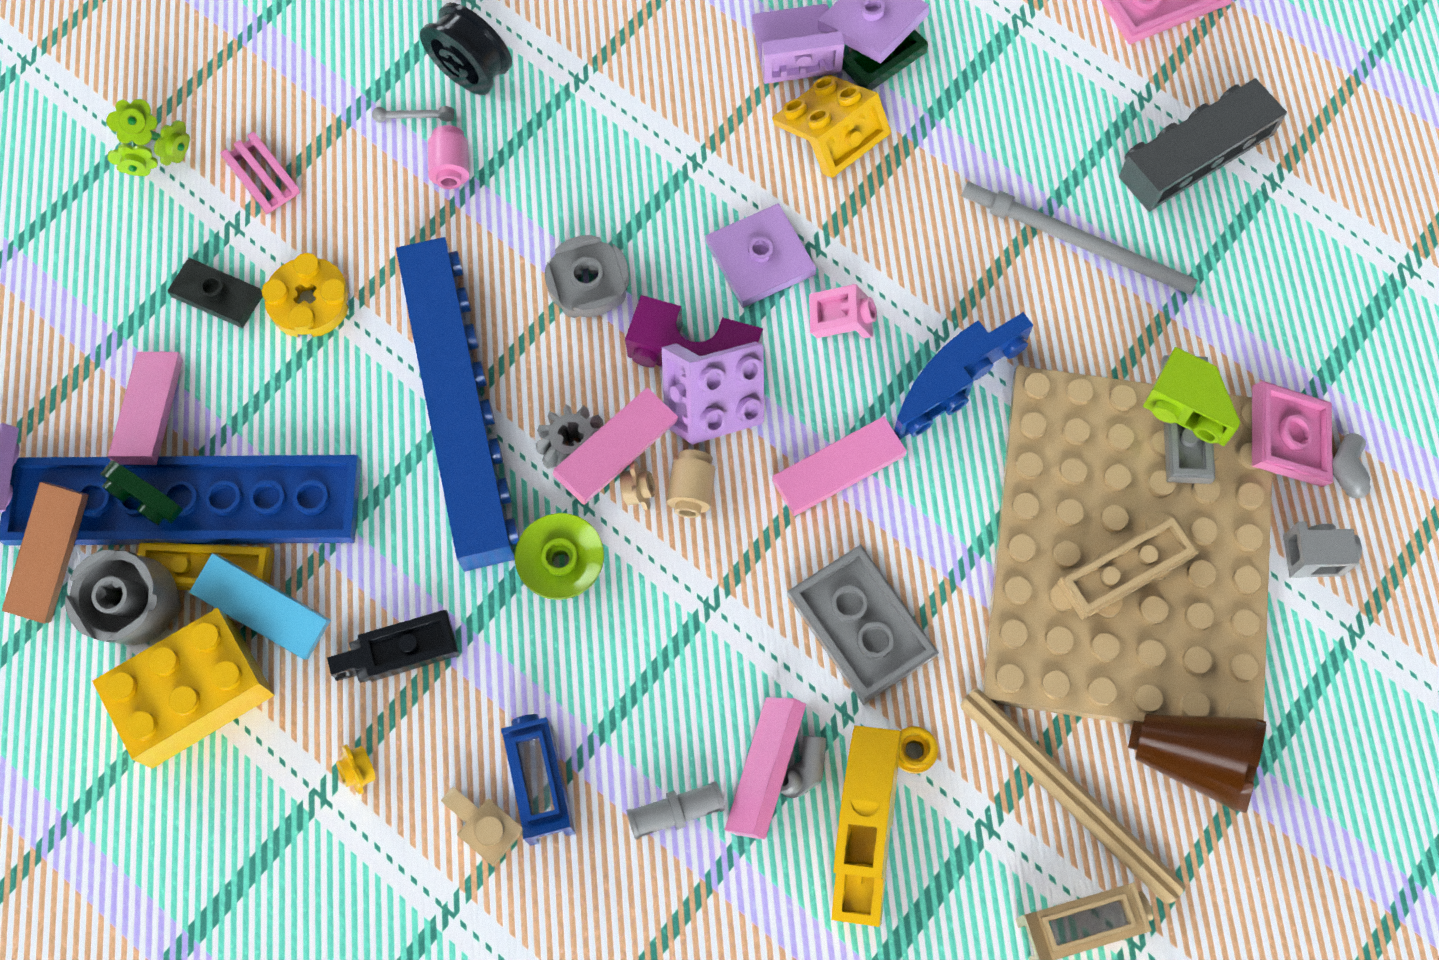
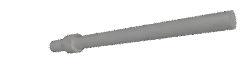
(1004, 205)

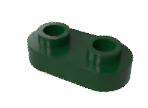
(153, 503)

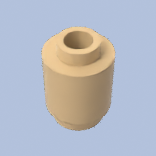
(691, 483)

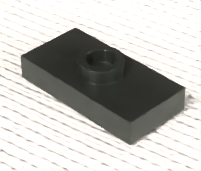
(215, 292)

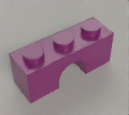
(660, 323)

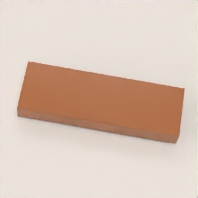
(45, 552)

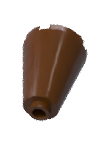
(1203, 753)

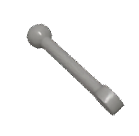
(444, 113)

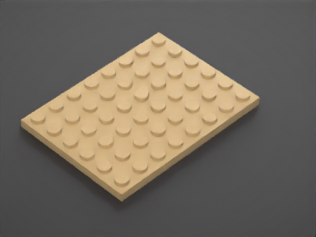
(1081, 481)

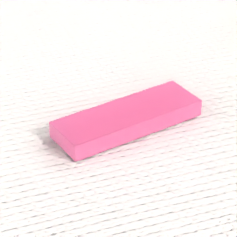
(146, 408)
(615, 446)
(839, 466)
(765, 767)

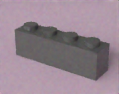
(1201, 143)

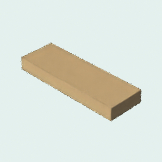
(1127, 567)

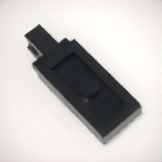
(397, 649)

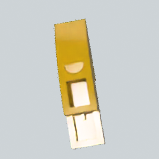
(865, 825)

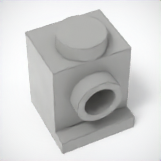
(1321, 550)

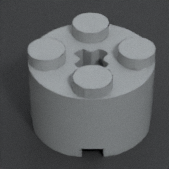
(122, 597)

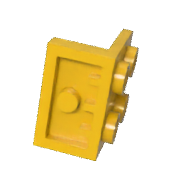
(837, 120)

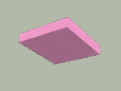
(1292, 434)

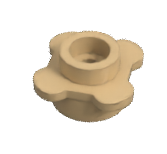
(637, 486)

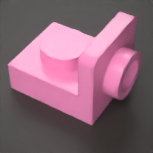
(841, 311)

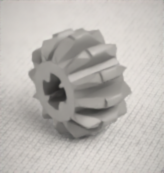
(563, 429)

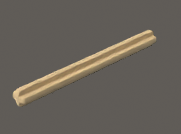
(1073, 797)

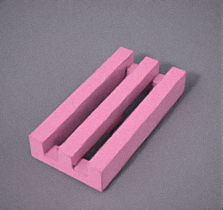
(244, 150)

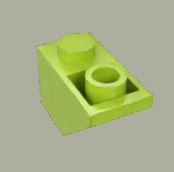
(1193, 396)

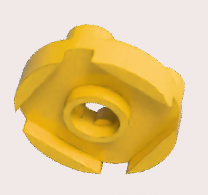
(293, 279)

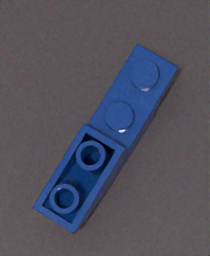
(951, 372)

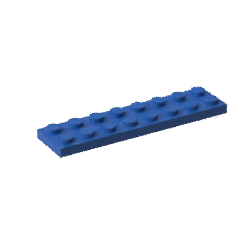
(220, 496)

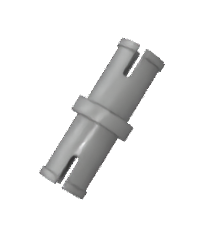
(675, 810)

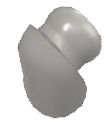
(1349, 469)
(808, 771)

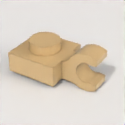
(486, 828)

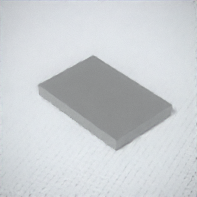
(862, 624)

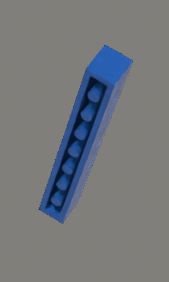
(455, 405)

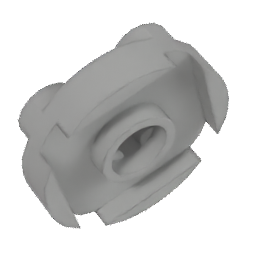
(590, 298)

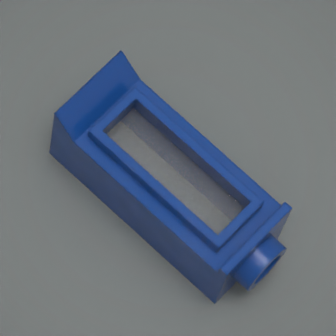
(537, 778)

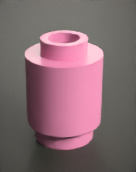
(448, 157)

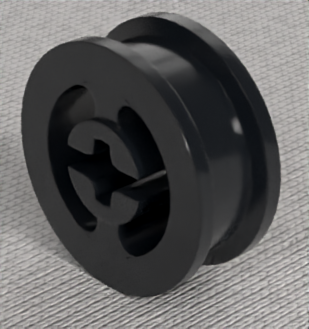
(466, 48)

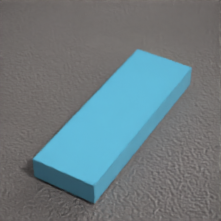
(260, 606)

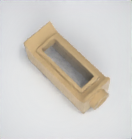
(1087, 922)

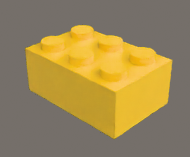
(182, 689)

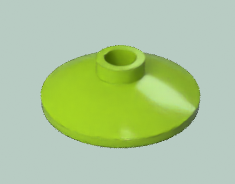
(557, 536)

